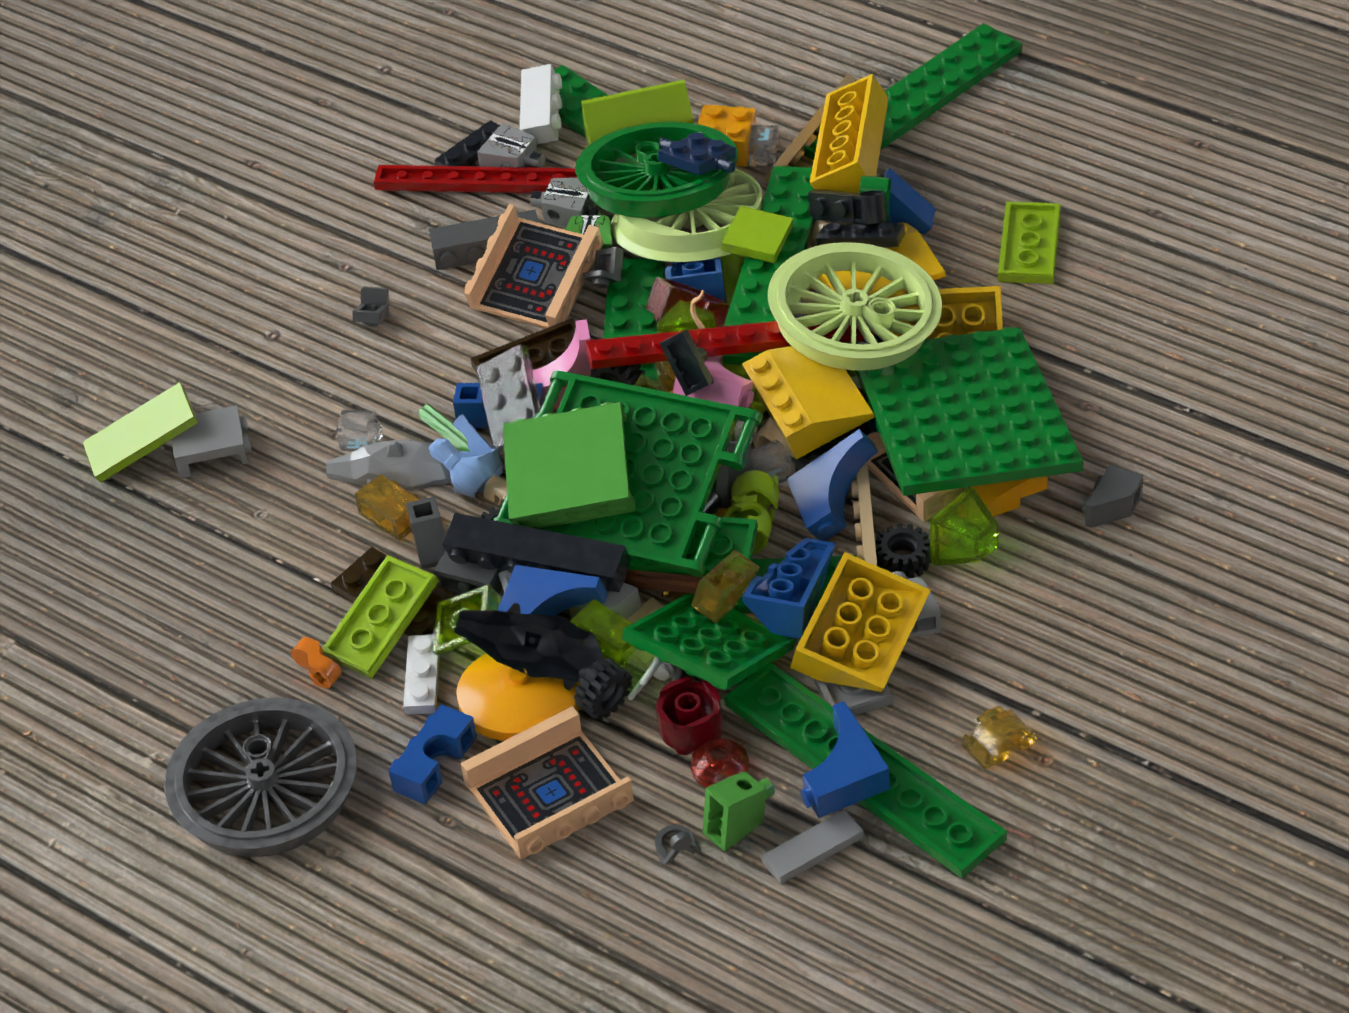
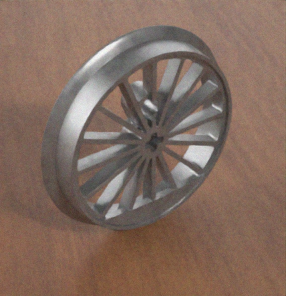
(263, 777)

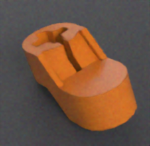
(321, 668)

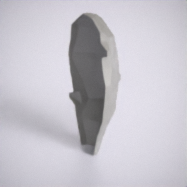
(398, 460)

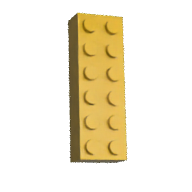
(850, 136)

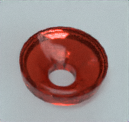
(711, 770)

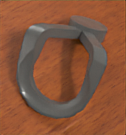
(681, 841)

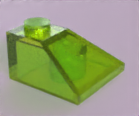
(963, 531)
(448, 611)

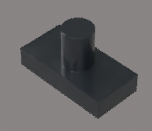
(687, 362)

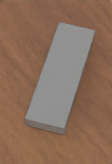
(812, 846)

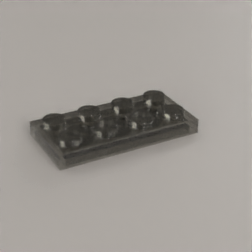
(507, 392)

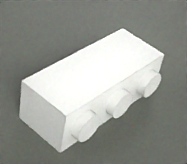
(540, 103)

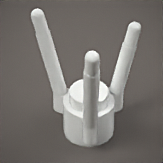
(660, 671)

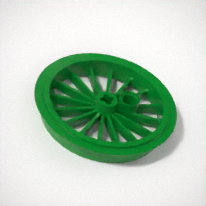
(626, 184)

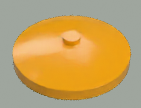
(509, 700)

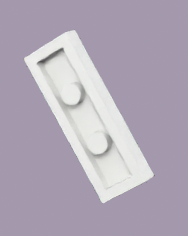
(421, 676)

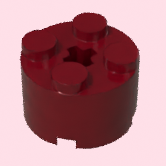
(688, 714)

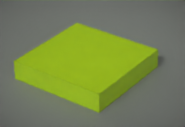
(757, 234)

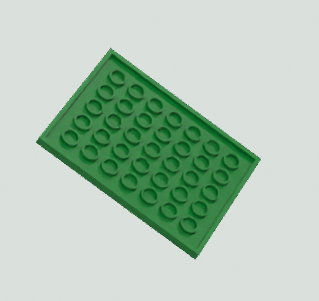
(968, 414)

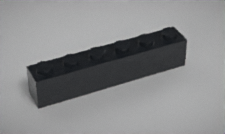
(504, 545)

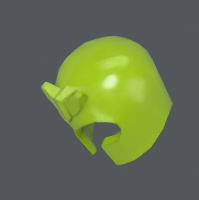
(757, 483)
(749, 508)

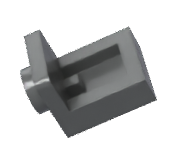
(606, 268)
(373, 306)

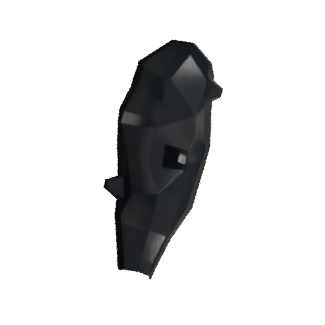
(534, 642)

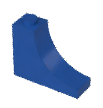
(908, 205)
(824, 483)
(550, 591)
(849, 772)

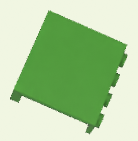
(567, 467)

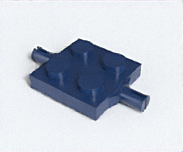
(697, 154)

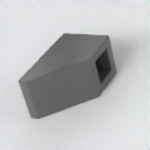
(1113, 497)
(426, 530)

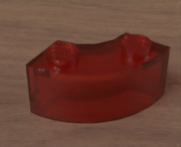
(668, 293)

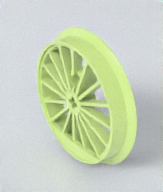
(658, 241)
(853, 306)

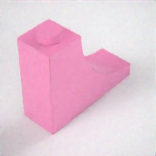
(572, 360)
(727, 386)

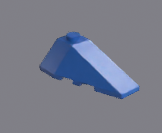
(700, 275)
(790, 590)

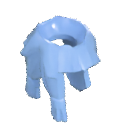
(468, 469)

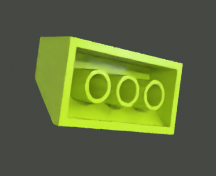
(646, 105)

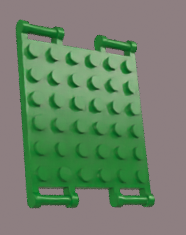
(671, 465)

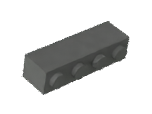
(466, 241)

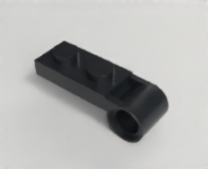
(848, 206)

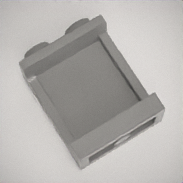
(214, 436)

